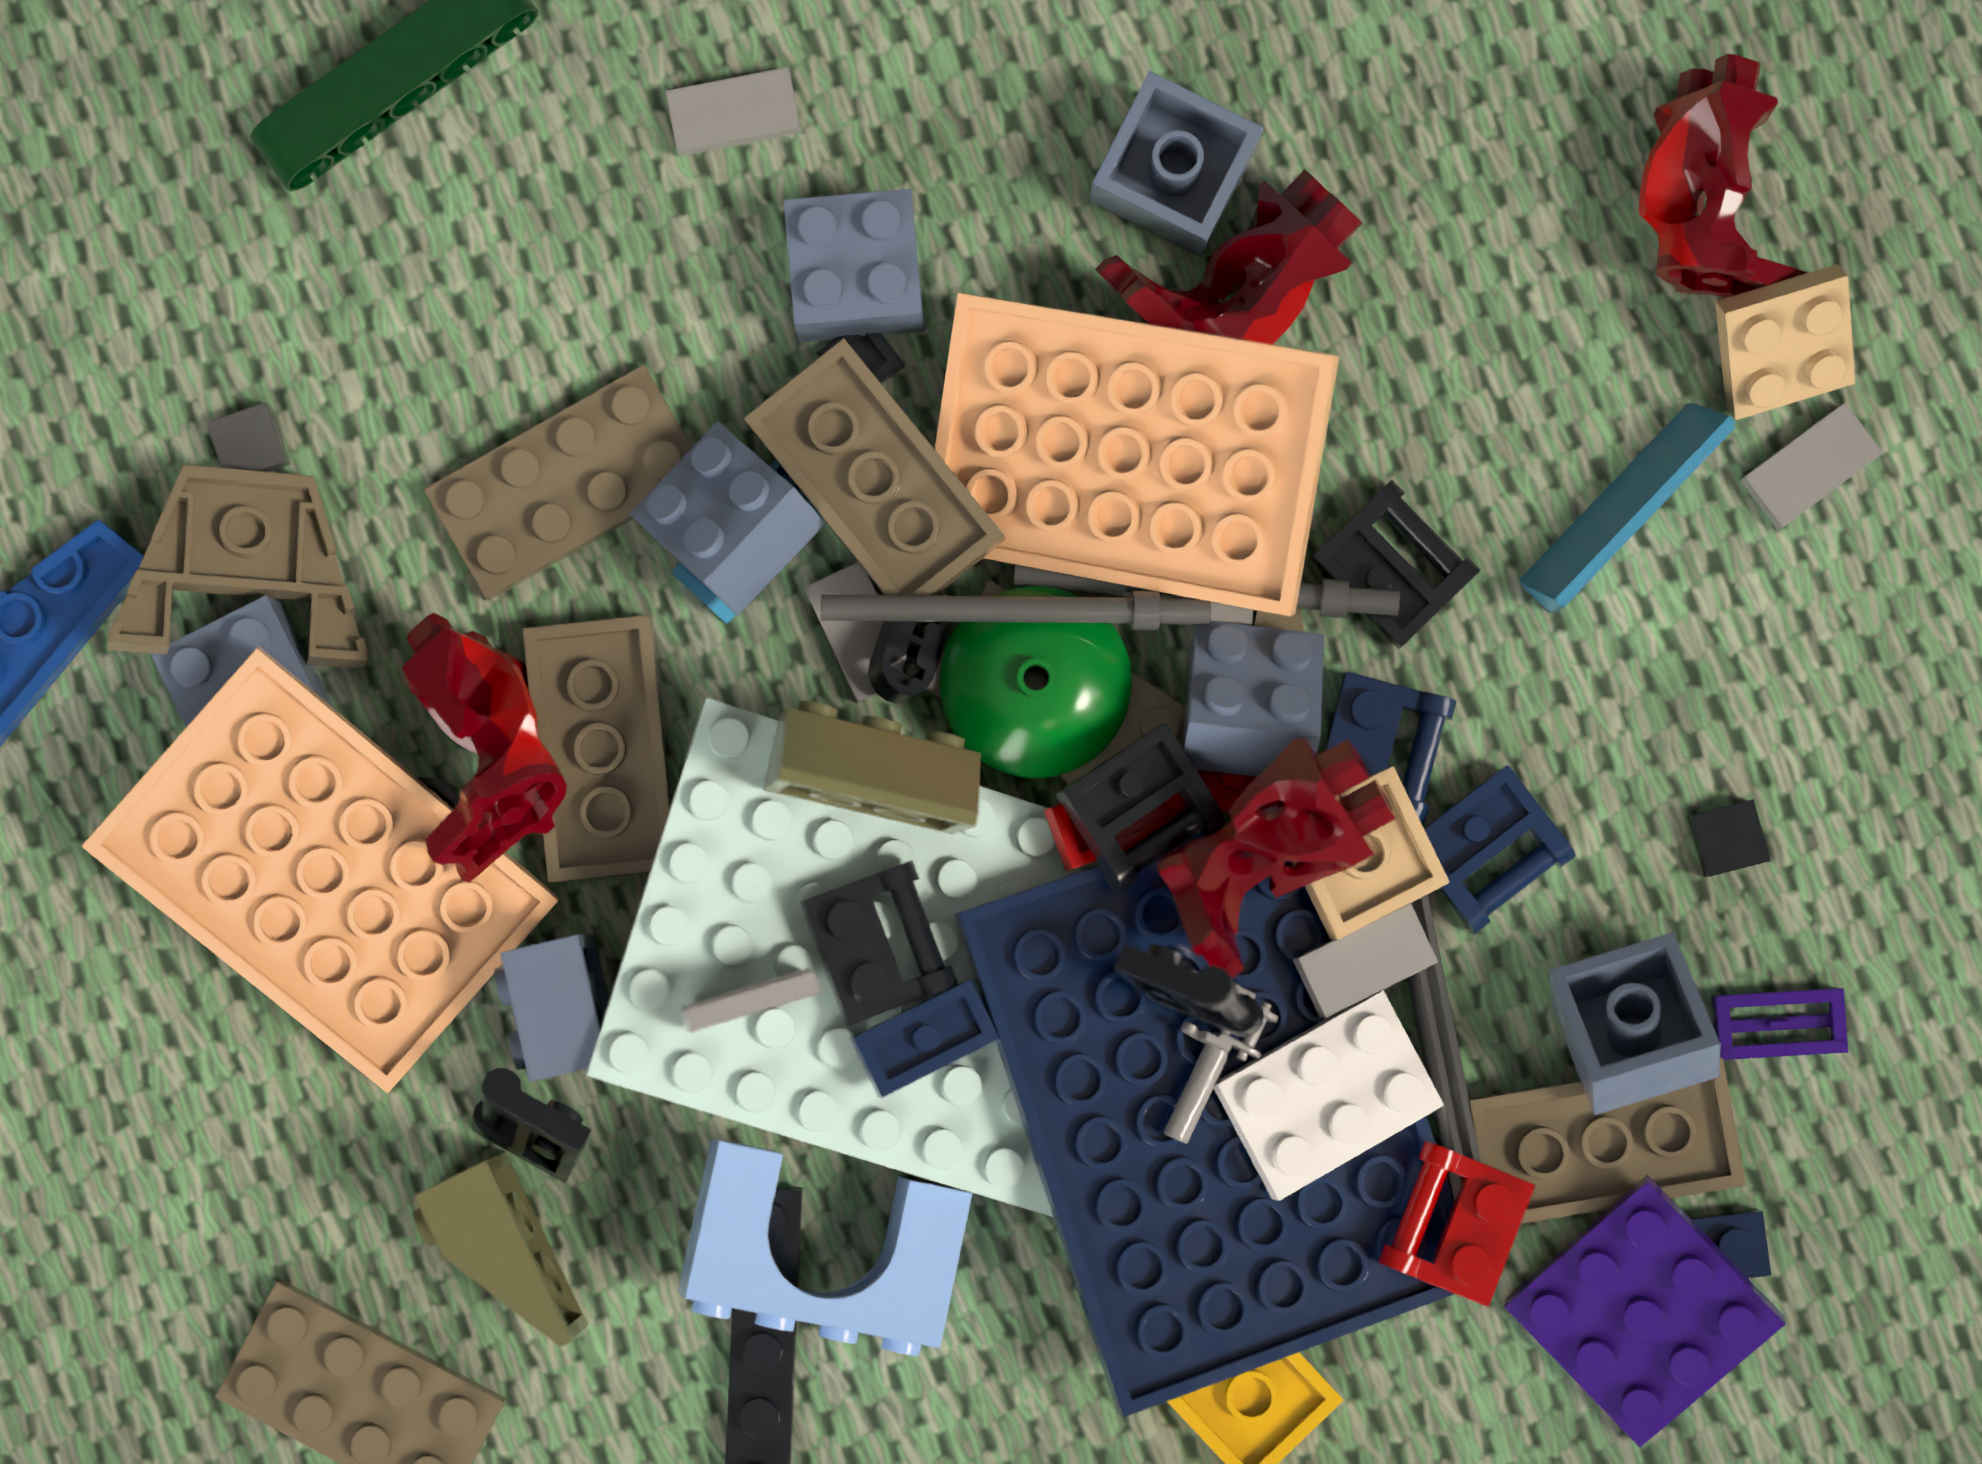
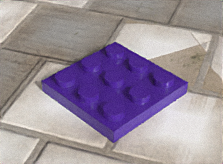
(1644, 1311)

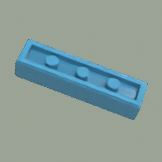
(1625, 505)

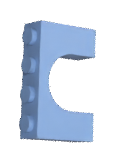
(898, 1299)

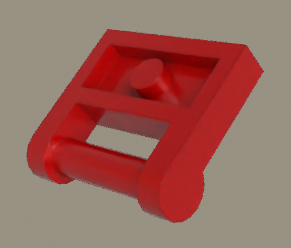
(1476, 1232)

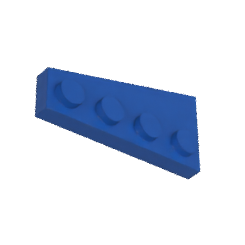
(56, 613)

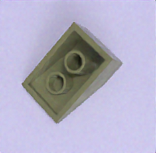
(496, 1240)

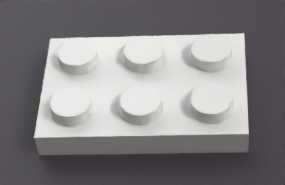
(1327, 1095)

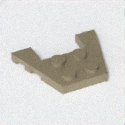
(242, 538)

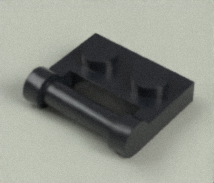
(1369, 561)
(1127, 790)
(859, 953)
(1203, 995)
(536, 1132)

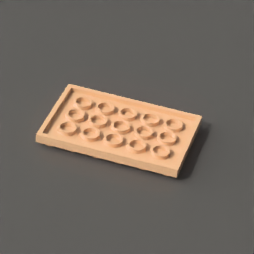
(1138, 449)
(312, 873)

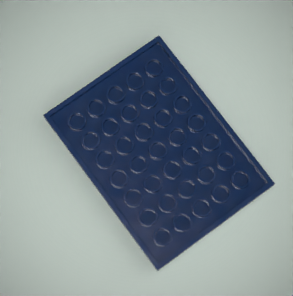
(1170, 1240)

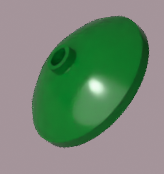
(1030, 729)

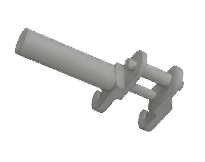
(1208, 1070)

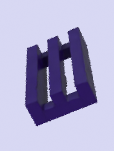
(1835, 1020)

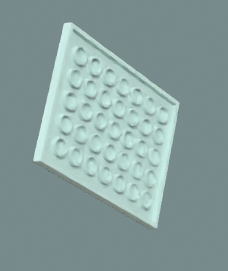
(730, 915)

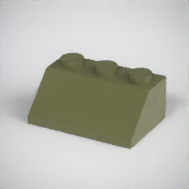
(875, 769)

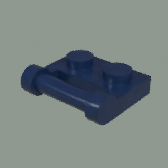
(1369, 717)
(1479, 830)

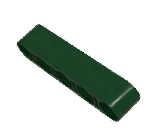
(382, 83)

